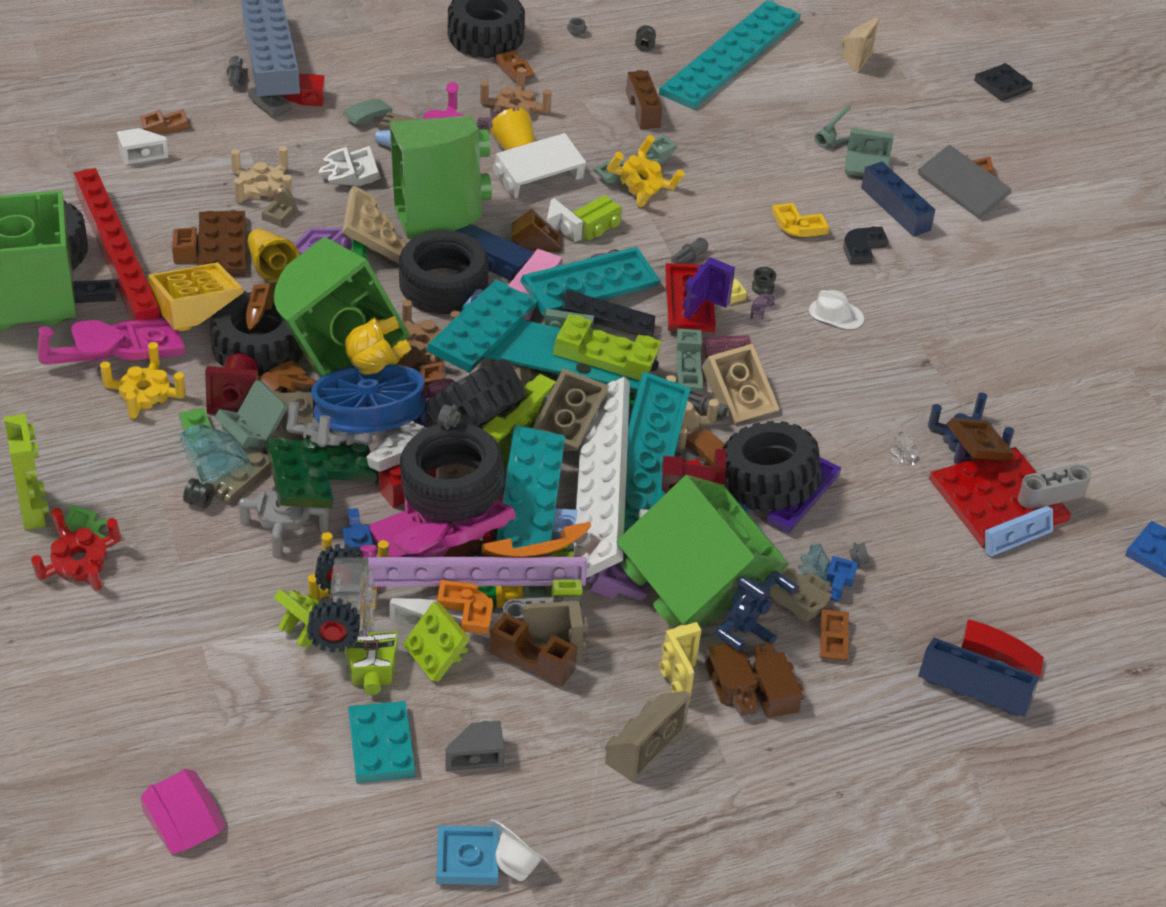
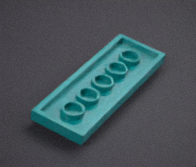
(597, 277)
(481, 326)
(532, 486)

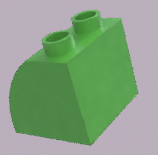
(438, 173)
(35, 260)
(328, 296)
(695, 551)

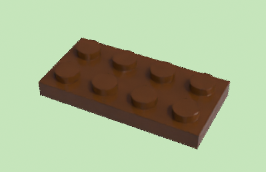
(223, 240)

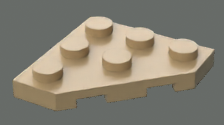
(368, 225)

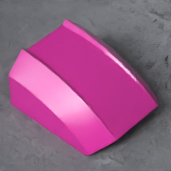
(182, 811)

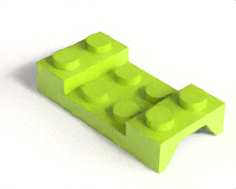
(604, 350)
(523, 416)
(22, 457)

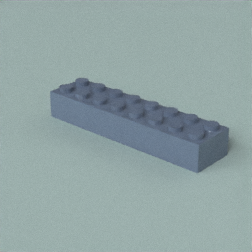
(270, 47)

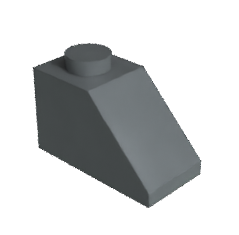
(476, 747)

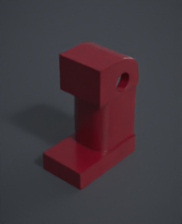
(674, 470)

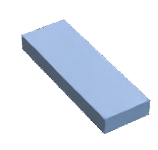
(1019, 531)

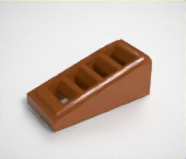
(184, 245)

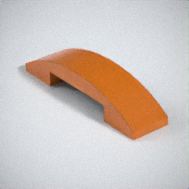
(568, 534)

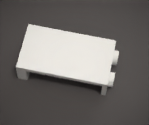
(537, 162)

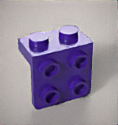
(710, 283)

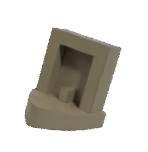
(280, 209)

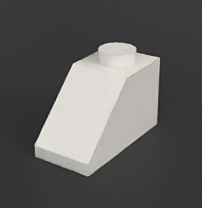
(141, 146)

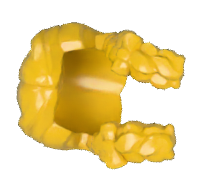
(370, 350)

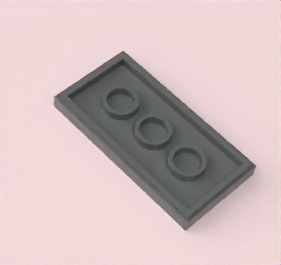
(964, 181)

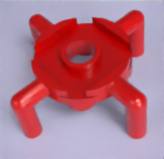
(73, 542)

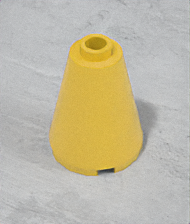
(513, 128)
(270, 253)

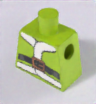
(373, 660)

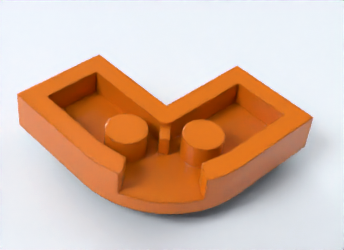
(474, 604)

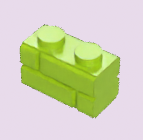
(599, 217)

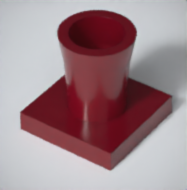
(229, 384)

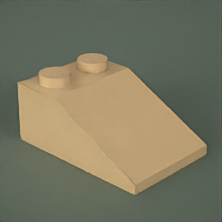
(740, 383)

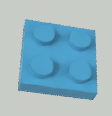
(467, 855)

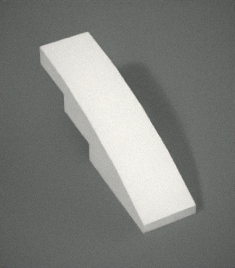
(410, 611)

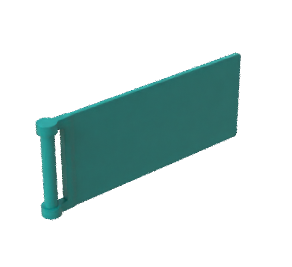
(533, 346)

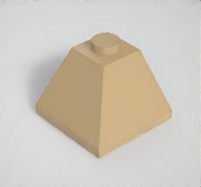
(859, 44)

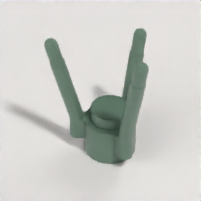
(828, 134)

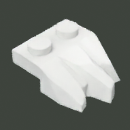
(350, 168)

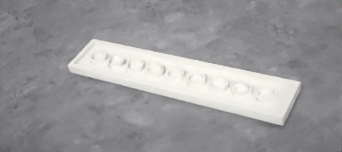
(604, 480)

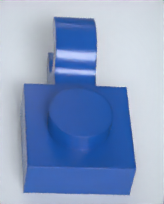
(355, 534)
(841, 574)

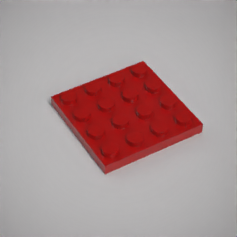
(987, 492)

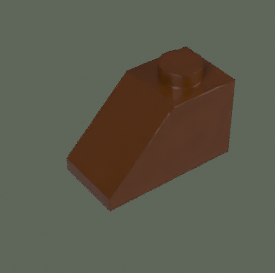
(535, 233)

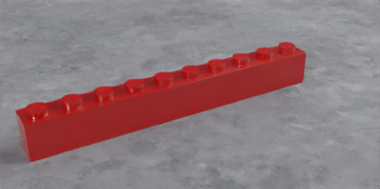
(115, 246)

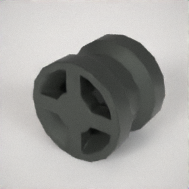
(648, 33)
(764, 280)
(198, 493)

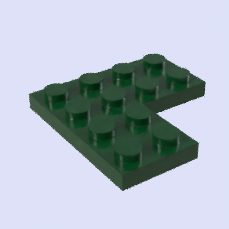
(304, 469)

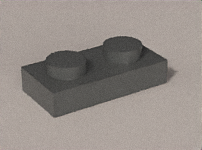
(272, 104)

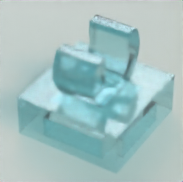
(815, 562)

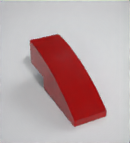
(1001, 646)

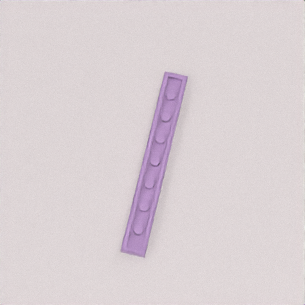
(477, 570)

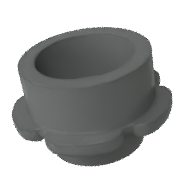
(576, 26)
(448, 417)
(859, 554)

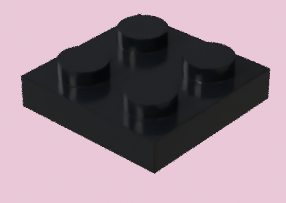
(1003, 82)

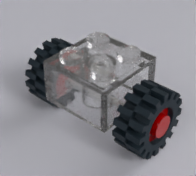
(351, 594)

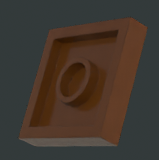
(980, 439)

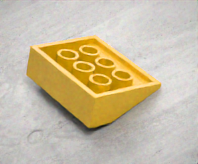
(193, 293)

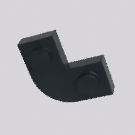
(860, 241)

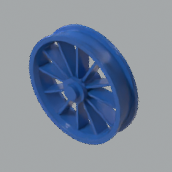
(369, 401)

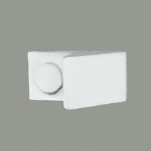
(564, 220)

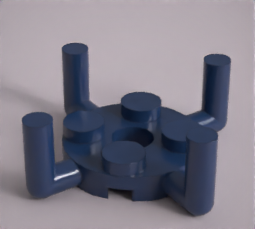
(948, 436)
(749, 603)

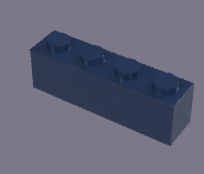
(898, 198)
(504, 256)
(978, 677)

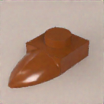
(260, 300)
(295, 382)

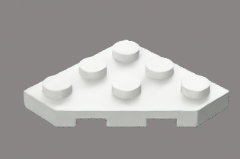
(390, 448)

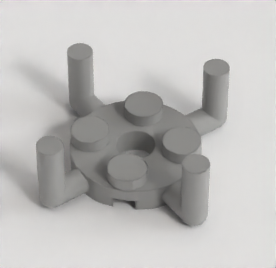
(320, 431)
(280, 519)

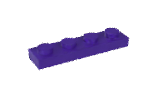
(790, 517)

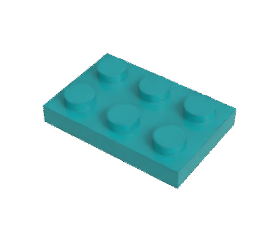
(381, 741)

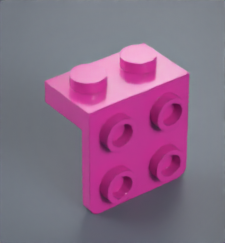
(391, 526)

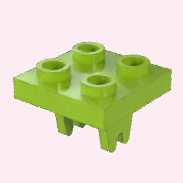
(298, 609)
(436, 642)

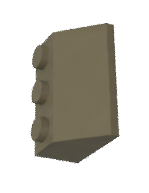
(571, 408)
(648, 734)

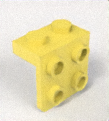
(680, 655)

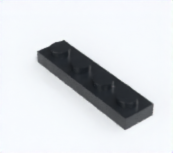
(609, 314)

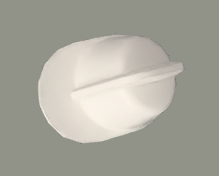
(835, 309)
(514, 855)

